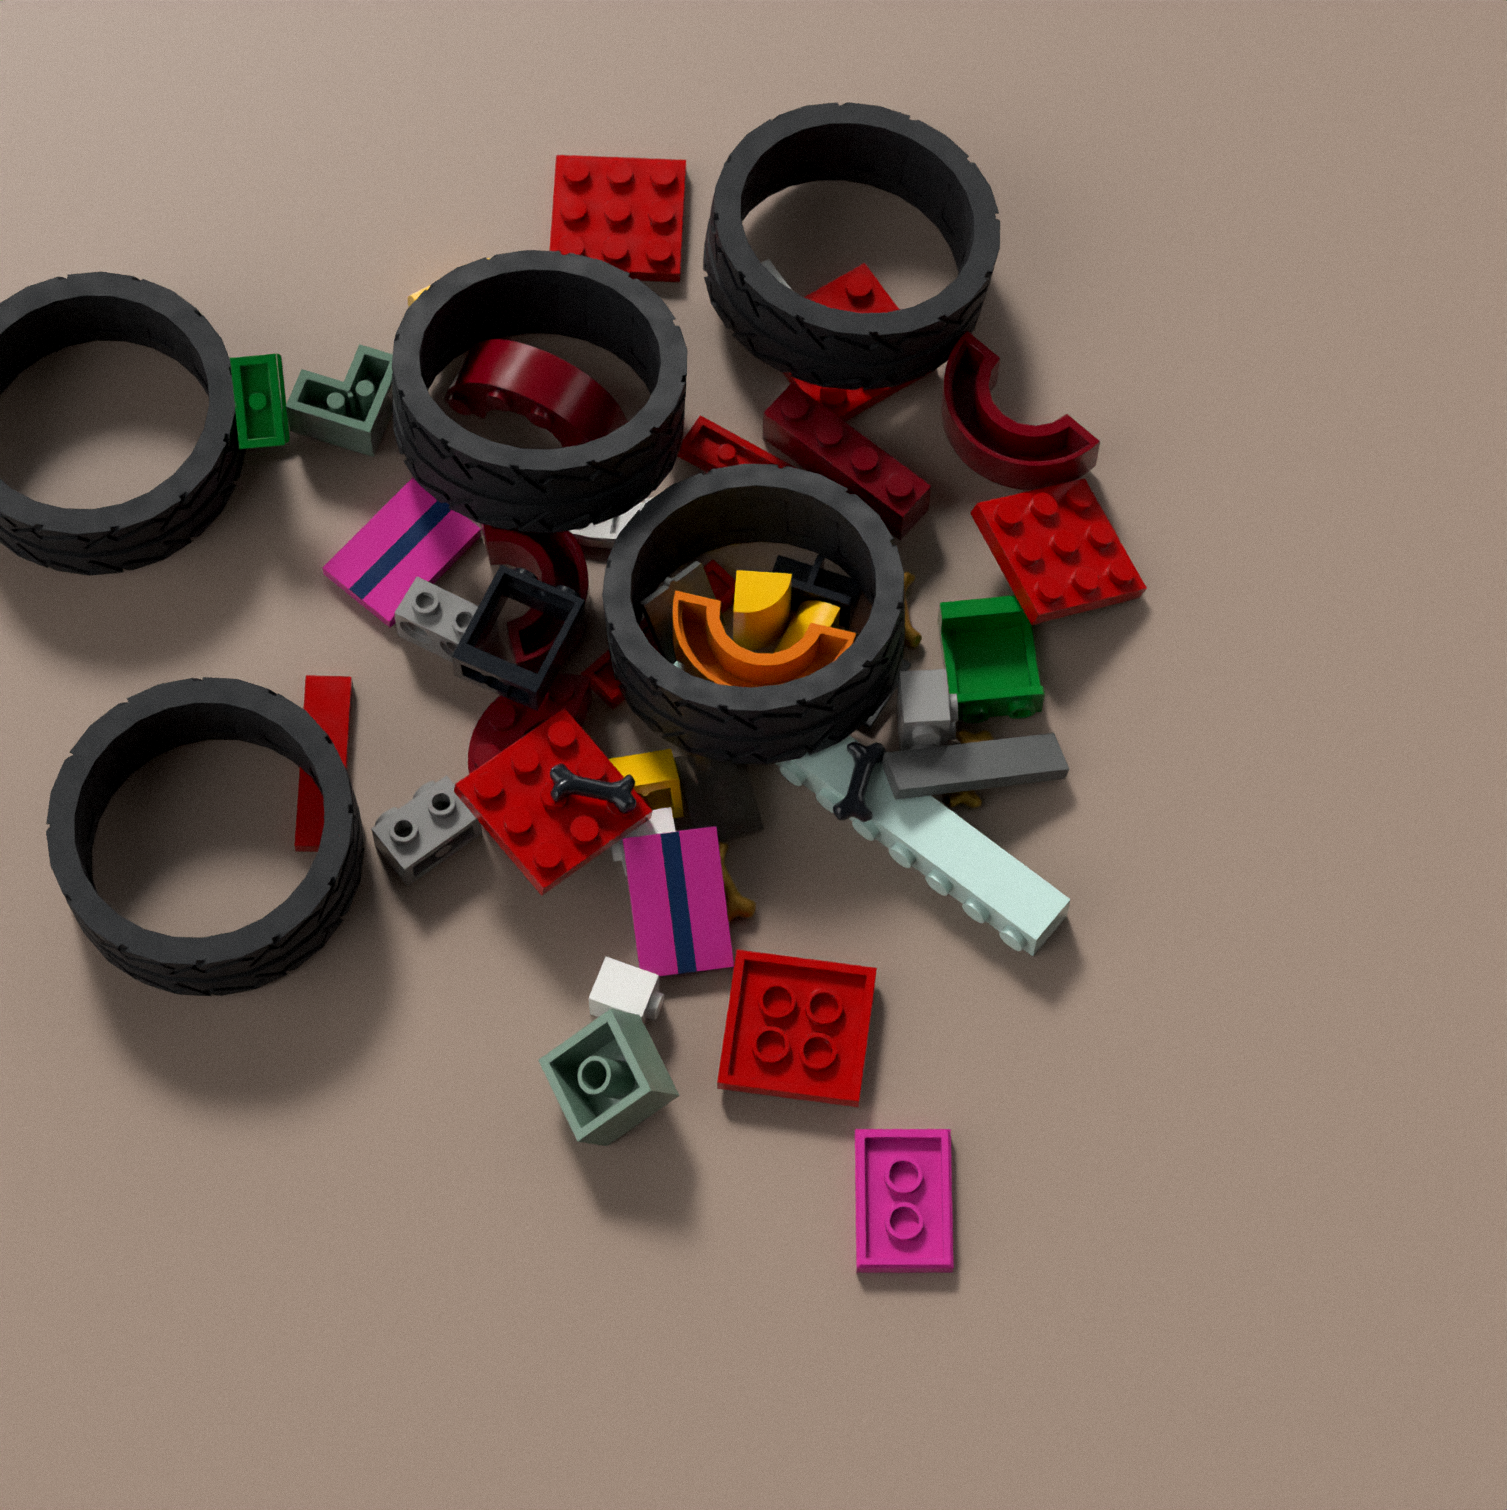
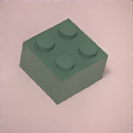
(608, 1077)

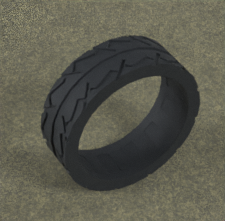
(871, 149)
(539, 296)
(184, 505)
(744, 507)
(157, 723)

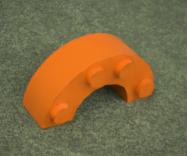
(712, 655)

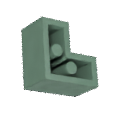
(346, 412)

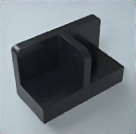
(820, 585)

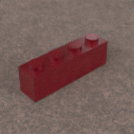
(837, 451)

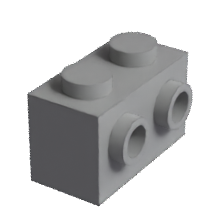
(925, 709)
(425, 830)

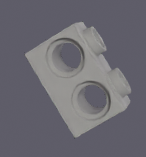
(437, 619)

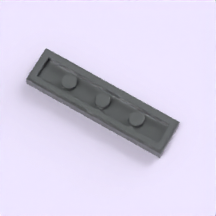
(974, 765)

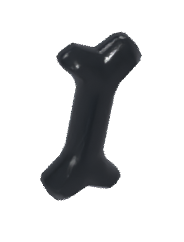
(864, 761)
(614, 792)

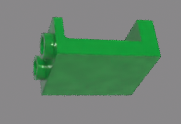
(260, 400)
(990, 658)

